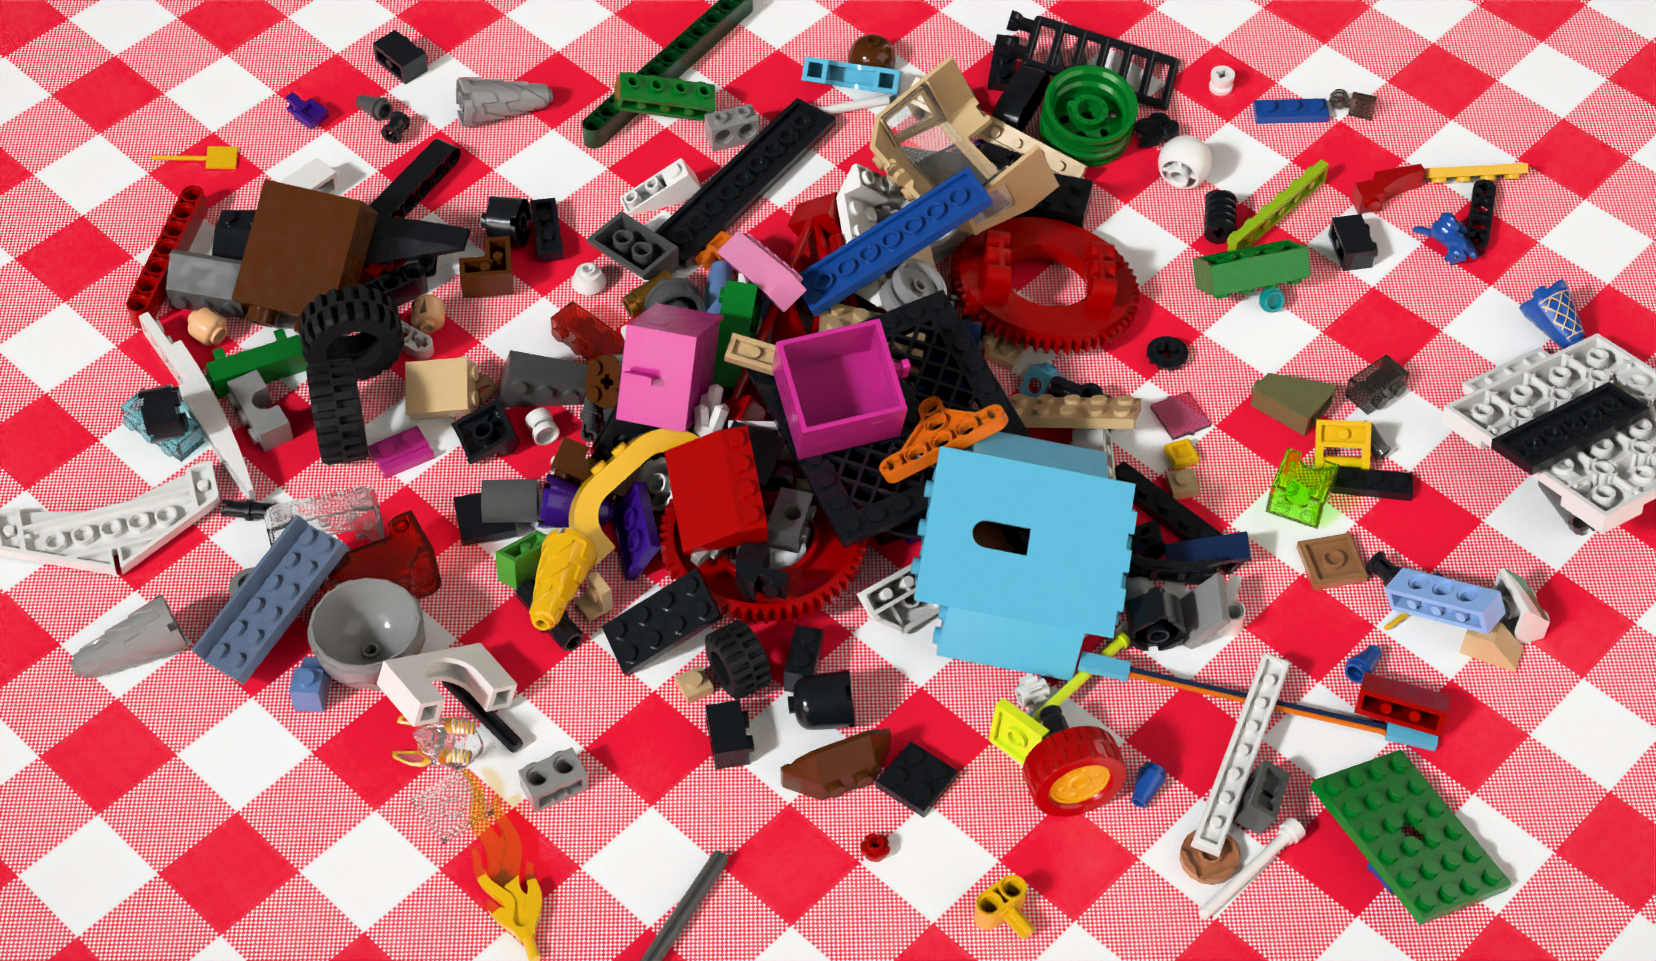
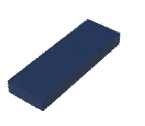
(1227, 547)

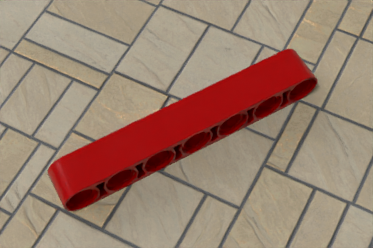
(176, 234)

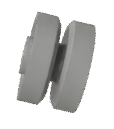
(910, 282)

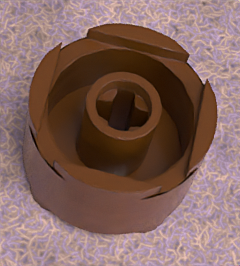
(603, 380)

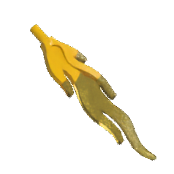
(519, 910)

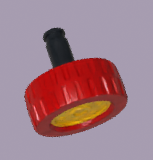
(1073, 767)

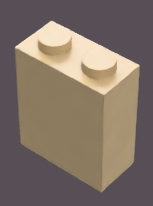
(440, 388)

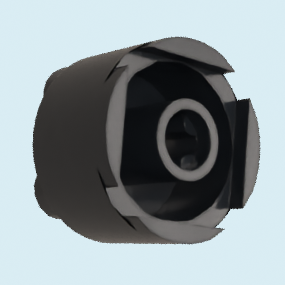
(508, 218)
(162, 413)
(1155, 620)

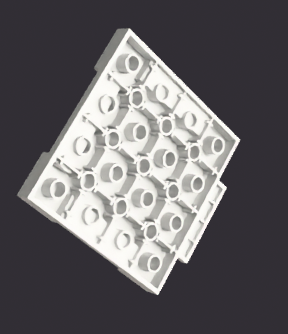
(1600, 483)

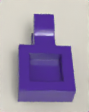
(308, 112)

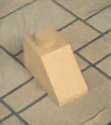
(1495, 648)

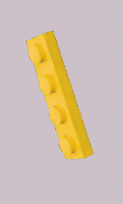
(1487, 172)

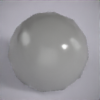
(1137, 586)

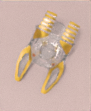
(446, 743)

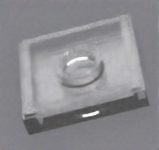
(447, 806)

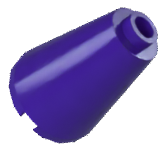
(557, 503)

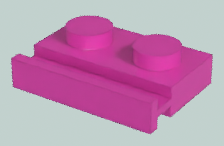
(401, 452)

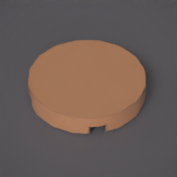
(1207, 867)

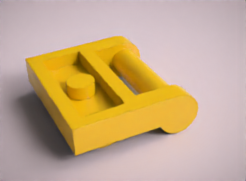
(1343, 435)

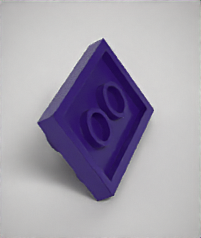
(636, 530)

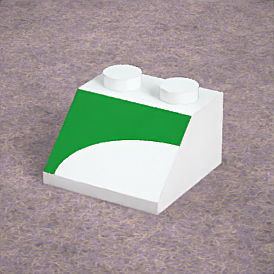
(1523, 613)

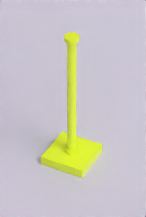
(1018, 732)

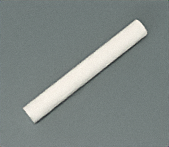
(856, 105)

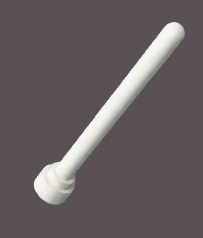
(1290, 832)

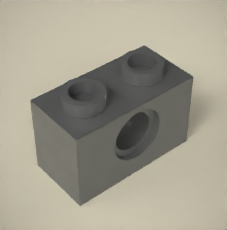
(791, 519)

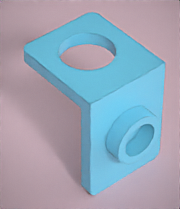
(1044, 372)

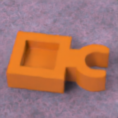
(710, 253)

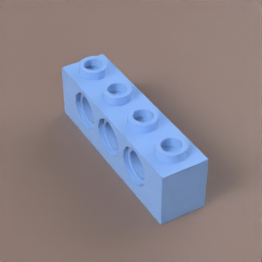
(1445, 600)

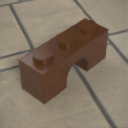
(571, 464)

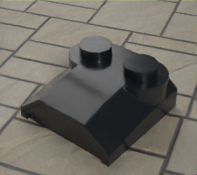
(486, 432)

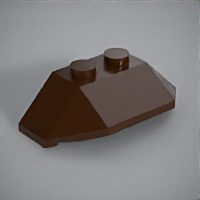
(838, 766)

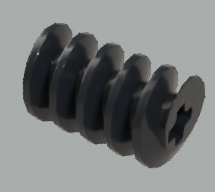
(1219, 215)

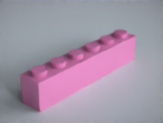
(763, 268)

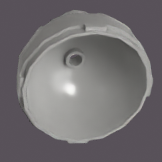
(362, 620)

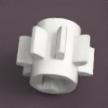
(1032, 692)

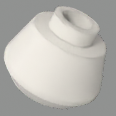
(588, 279)

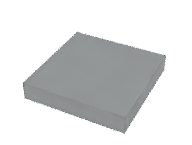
(1205, 610)

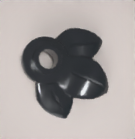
(1156, 129)

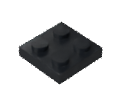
(916, 779)

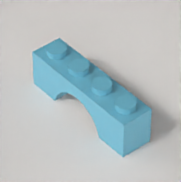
(852, 75)

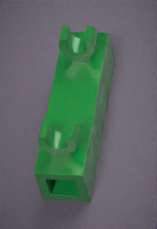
(271, 361)

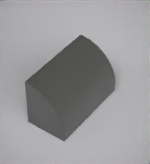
(509, 500)

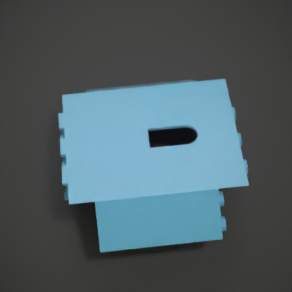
(1034, 606)

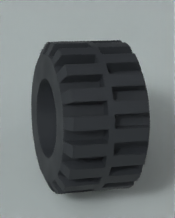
(738, 659)

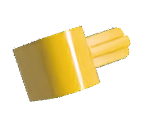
(1005, 907)

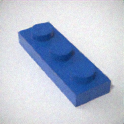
(1291, 111)

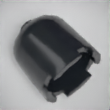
(823, 701)

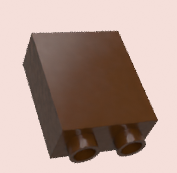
(300, 248)

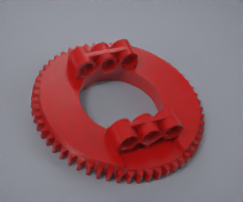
(983, 277)
(812, 579)

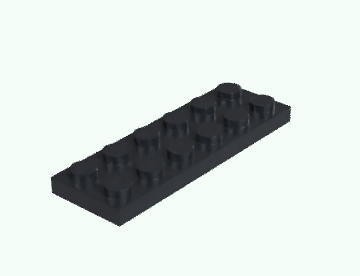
(1570, 428)

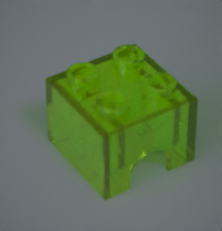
(1301, 491)

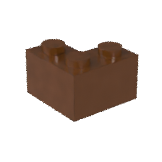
(490, 273)

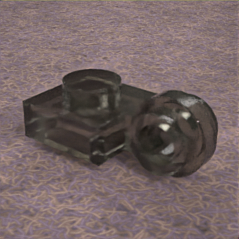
(1359, 105)

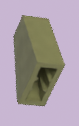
(1292, 400)

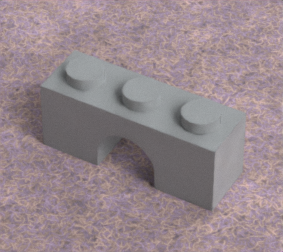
(266, 426)

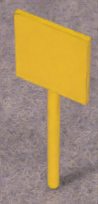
(217, 157)

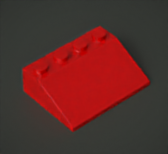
(716, 491)

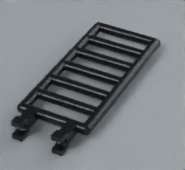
(1018, 22)

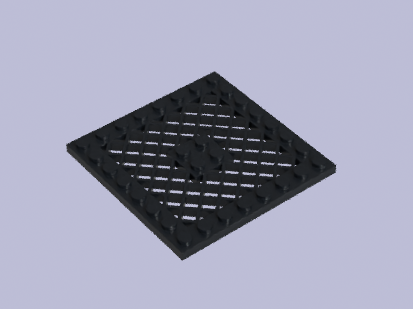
(931, 316)

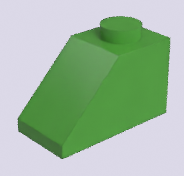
(519, 559)

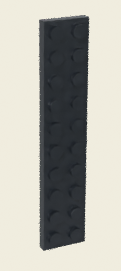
(745, 178)

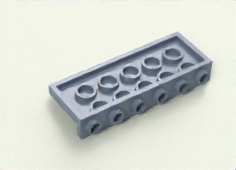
(269, 600)

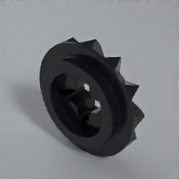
(1176, 349)

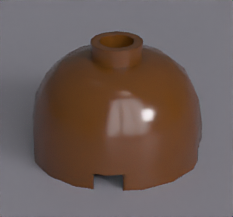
(872, 51)

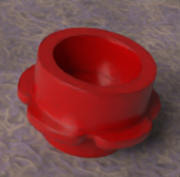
(875, 854)

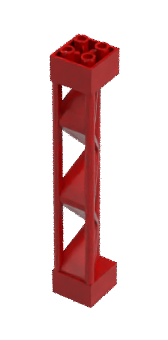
(812, 224)

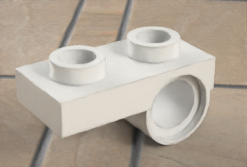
(1236, 608)

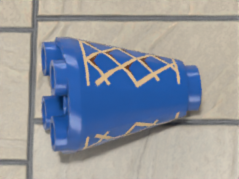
(1555, 314)

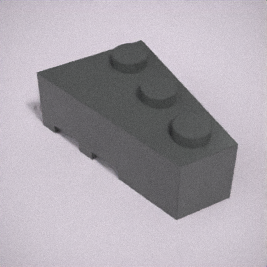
(540, 381)

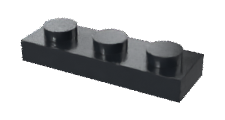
(1001, 68)
(547, 229)
(1374, 483)

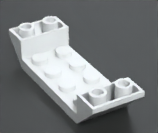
(856, 203)

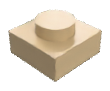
(1182, 484)
(694, 685)

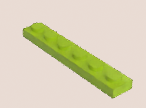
(1277, 209)

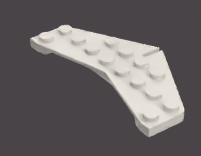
(125, 529)

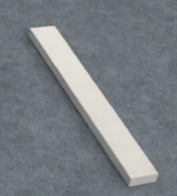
(1240, 755)

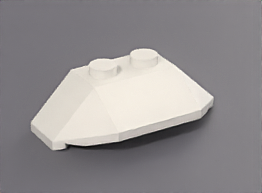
(893, 602)

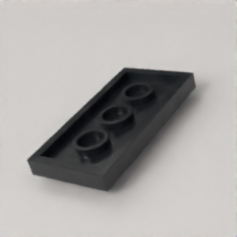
(662, 622)

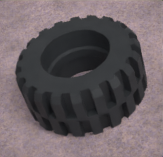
(348, 312)
(337, 411)

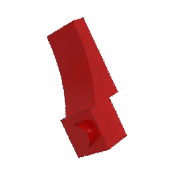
(1371, 194)

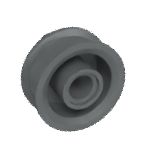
(675, 292)

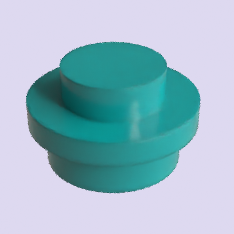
(1271, 300)

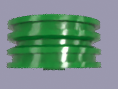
(1084, 123)

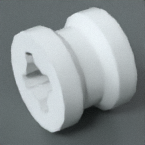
(1221, 80)

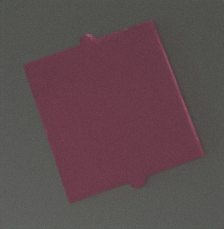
(1180, 415)

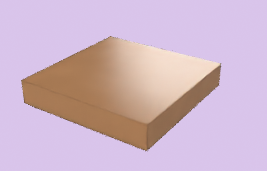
(1332, 561)

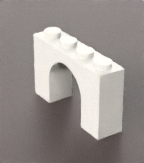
(470, 666)

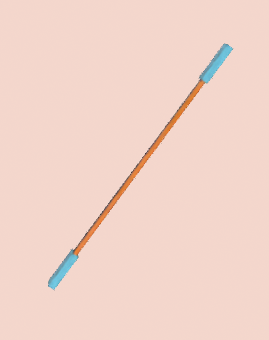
(1120, 669)

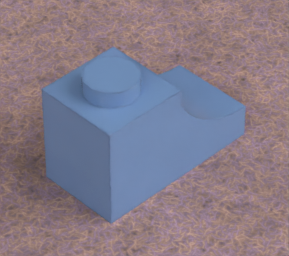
(309, 686)

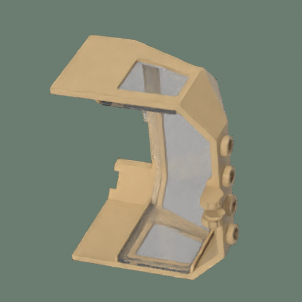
(928, 140)

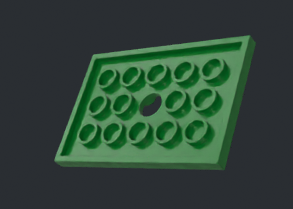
(1428, 874)

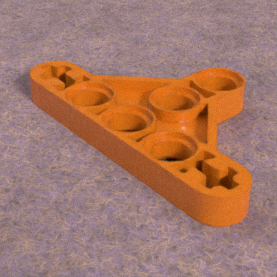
(927, 440)

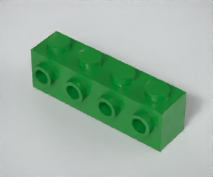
(663, 96)

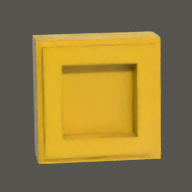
(1181, 454)

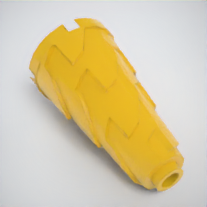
(561, 570)

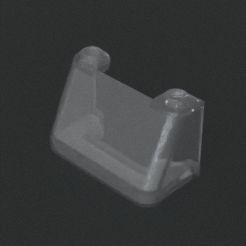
(331, 513)

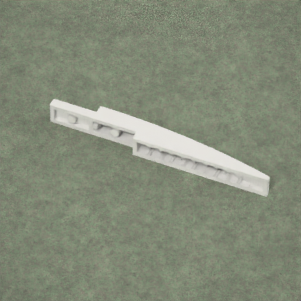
(200, 402)

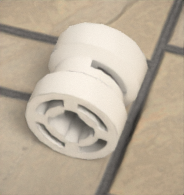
(541, 425)

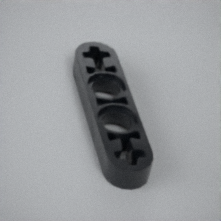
(1479, 217)

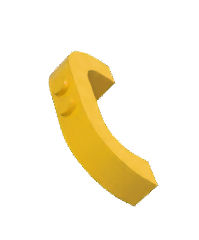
(608, 475)

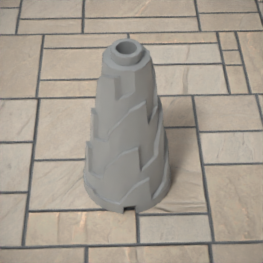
(495, 99)
(143, 635)

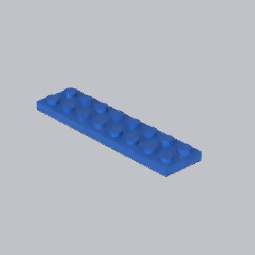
(893, 240)

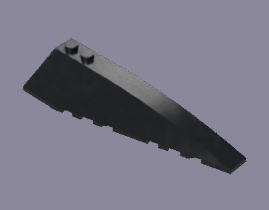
(391, 238)

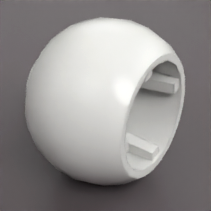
(1185, 162)

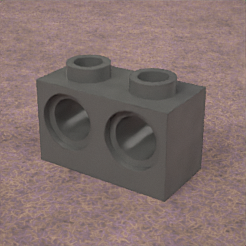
(1262, 797)

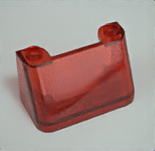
(400, 558)

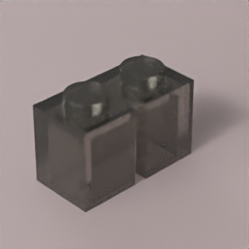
(1377, 384)

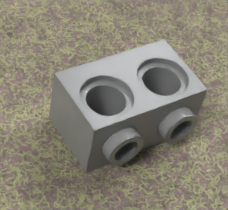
(731, 127)
(556, 785)

